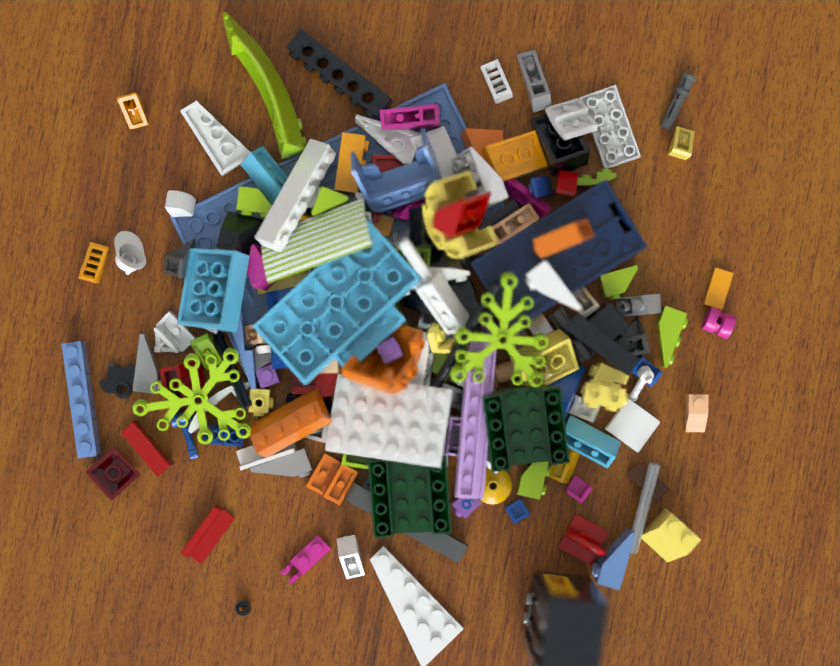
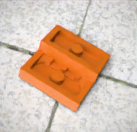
(331, 478)

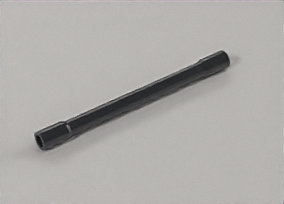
(494, 289)

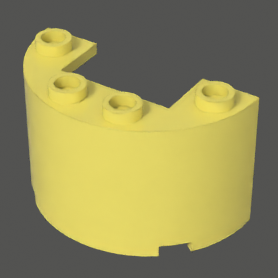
(446, 193)

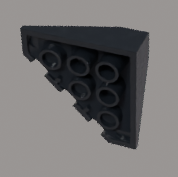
(463, 290)

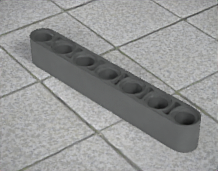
(442, 543)

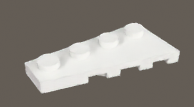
(217, 141)

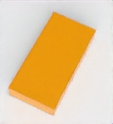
(718, 288)

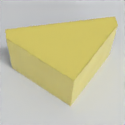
(682, 143)

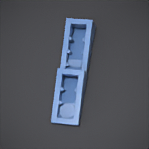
(247, 356)

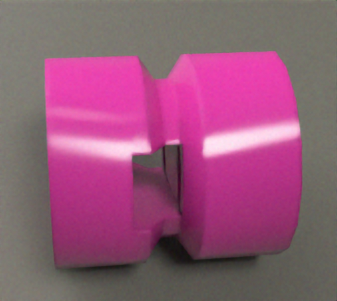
(723, 327)

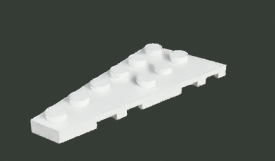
(420, 614)

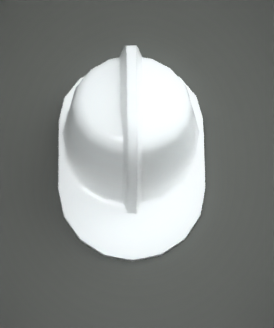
(129, 252)

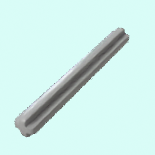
(644, 504)

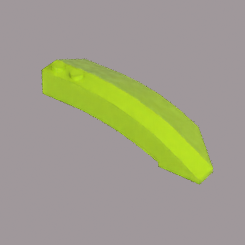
(270, 86)

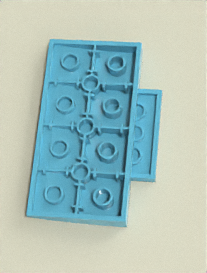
(340, 309)

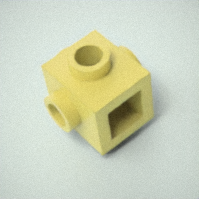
(264, 395)

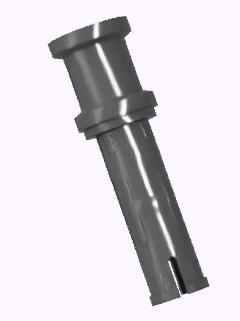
(681, 92)

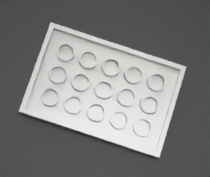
(387, 426)

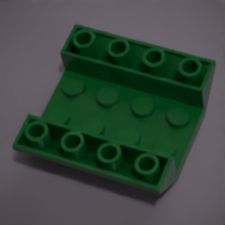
(525, 426)
(409, 498)

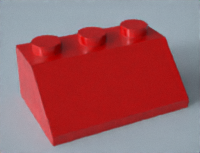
(461, 215)

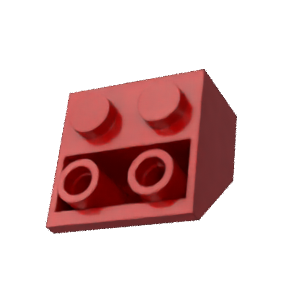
(183, 374)

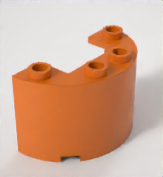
(392, 377)

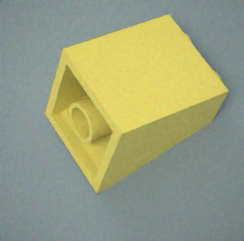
(669, 536)

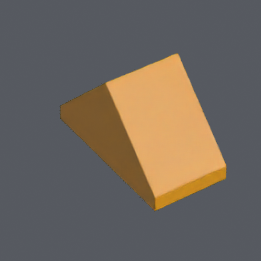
(133, 110)

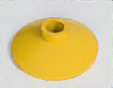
(503, 488)

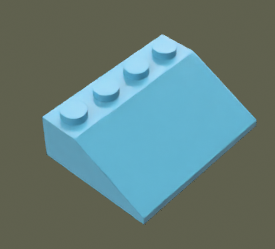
(213, 289)

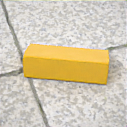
(563, 472)

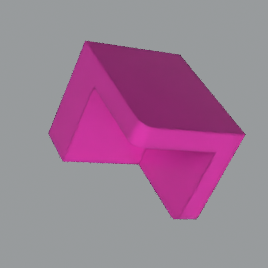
(578, 489)

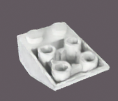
(484, 176)

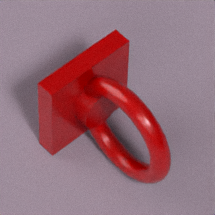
(584, 539)

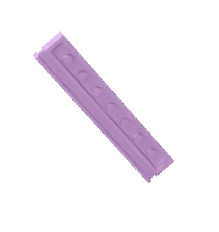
(473, 432)

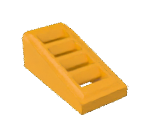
(85, 267)

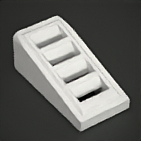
(504, 95)

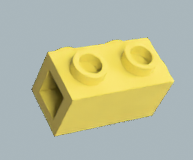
(608, 396)

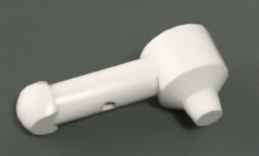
(645, 376)

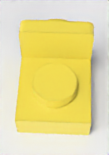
(437, 339)

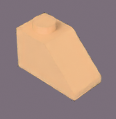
(696, 412)

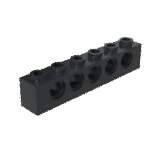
(303, 42)

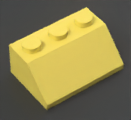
(558, 357)

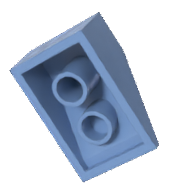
(611, 567)

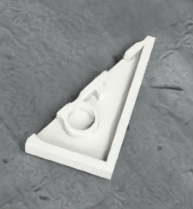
(394, 141)

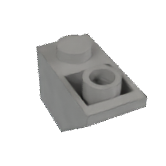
(639, 305)

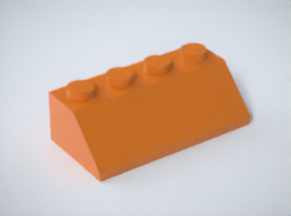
(289, 423)

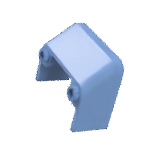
(398, 185)

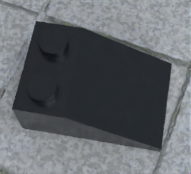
(558, 152)

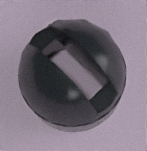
(240, 604)

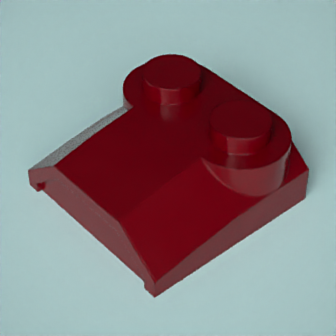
(112, 474)

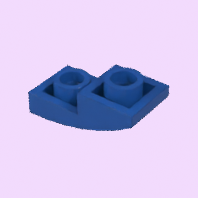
(541, 187)
(233, 440)

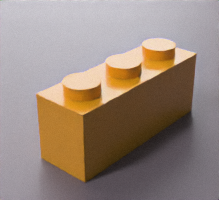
(350, 143)

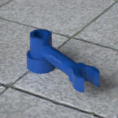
(188, 437)

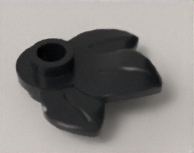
(118, 377)

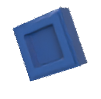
(517, 510)

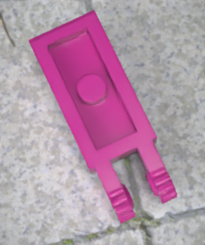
(307, 557)

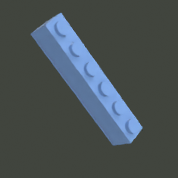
(81, 399)

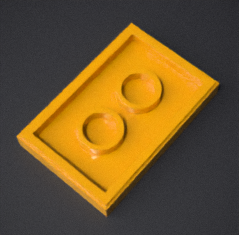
(516, 156)

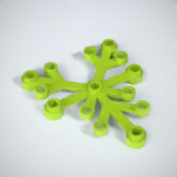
(476, 359)
(174, 402)

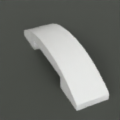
(214, 400)

